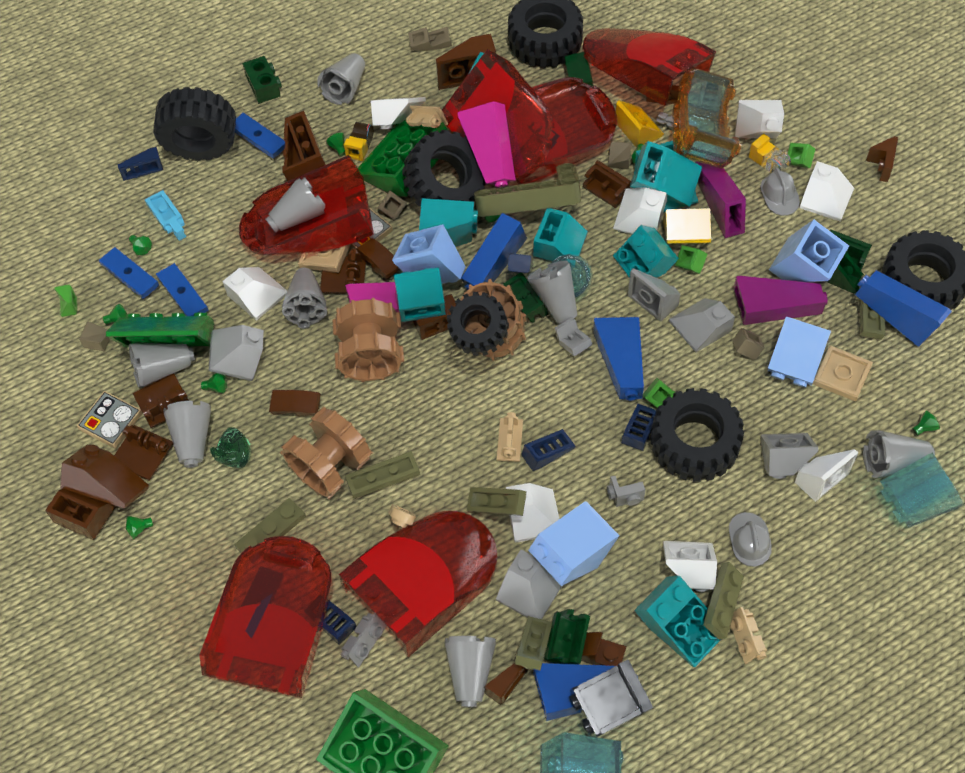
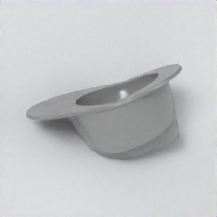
(780, 193)
(750, 539)

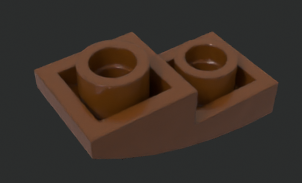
(379, 258)
(294, 402)

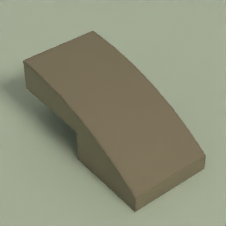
(424, 40)

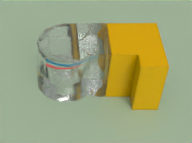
(768, 155)

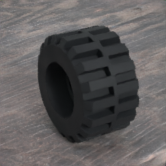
(474, 306)

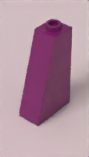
(723, 199)
(776, 299)

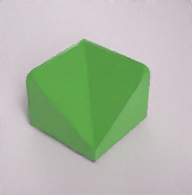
(801, 154)
(691, 259)
(68, 300)
(658, 392)

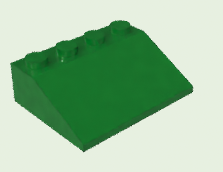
(386, 161)
(178, 329)
(379, 740)

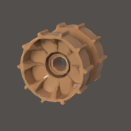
(512, 309)
(367, 340)
(335, 443)

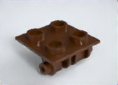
(351, 272)
(158, 396)
(142, 451)

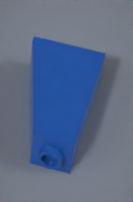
(493, 256)
(902, 307)
(621, 350)
(555, 683)

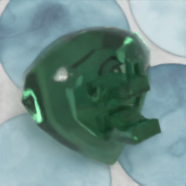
(232, 449)

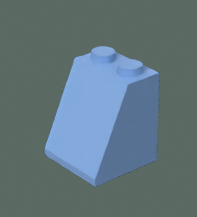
(430, 249)
(809, 255)
(798, 352)
(574, 544)

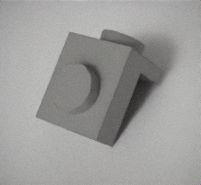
(571, 337)
(624, 495)

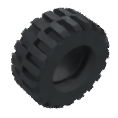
(545, 48)
(194, 123)
(451, 149)
(932, 251)
(704, 409)

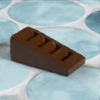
(505, 683)

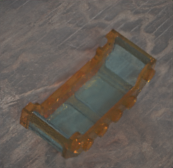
(702, 119)

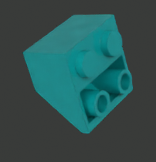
(558, 235)
(646, 252)
(419, 294)

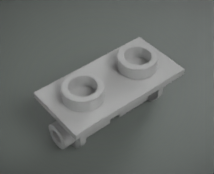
(358, 647)

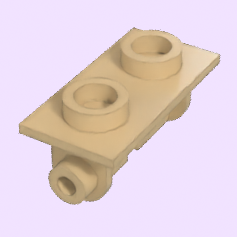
(426, 116)
(510, 438)
(743, 627)

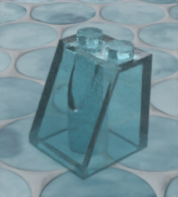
(921, 491)
(580, 755)

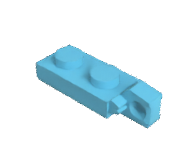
(166, 214)

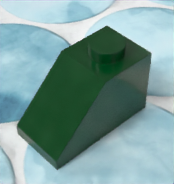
(846, 275)

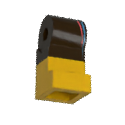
(359, 140)

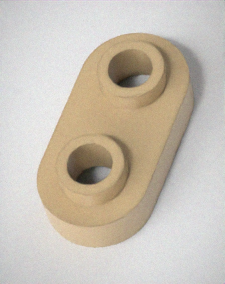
(401, 516)

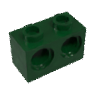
(262, 79)

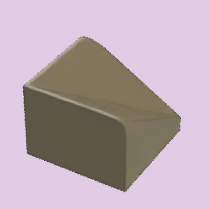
(619, 155)
(392, 205)
(94, 337)
(748, 344)

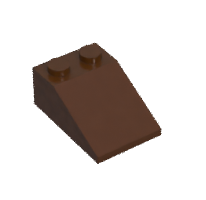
(457, 62)
(101, 477)

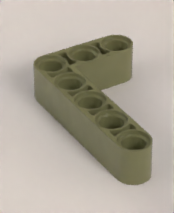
(531, 196)

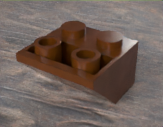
(79, 513)

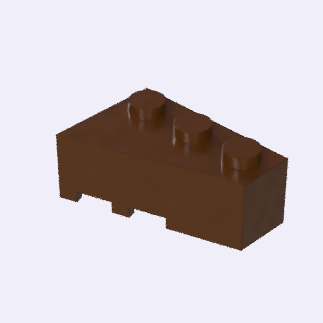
(301, 147)

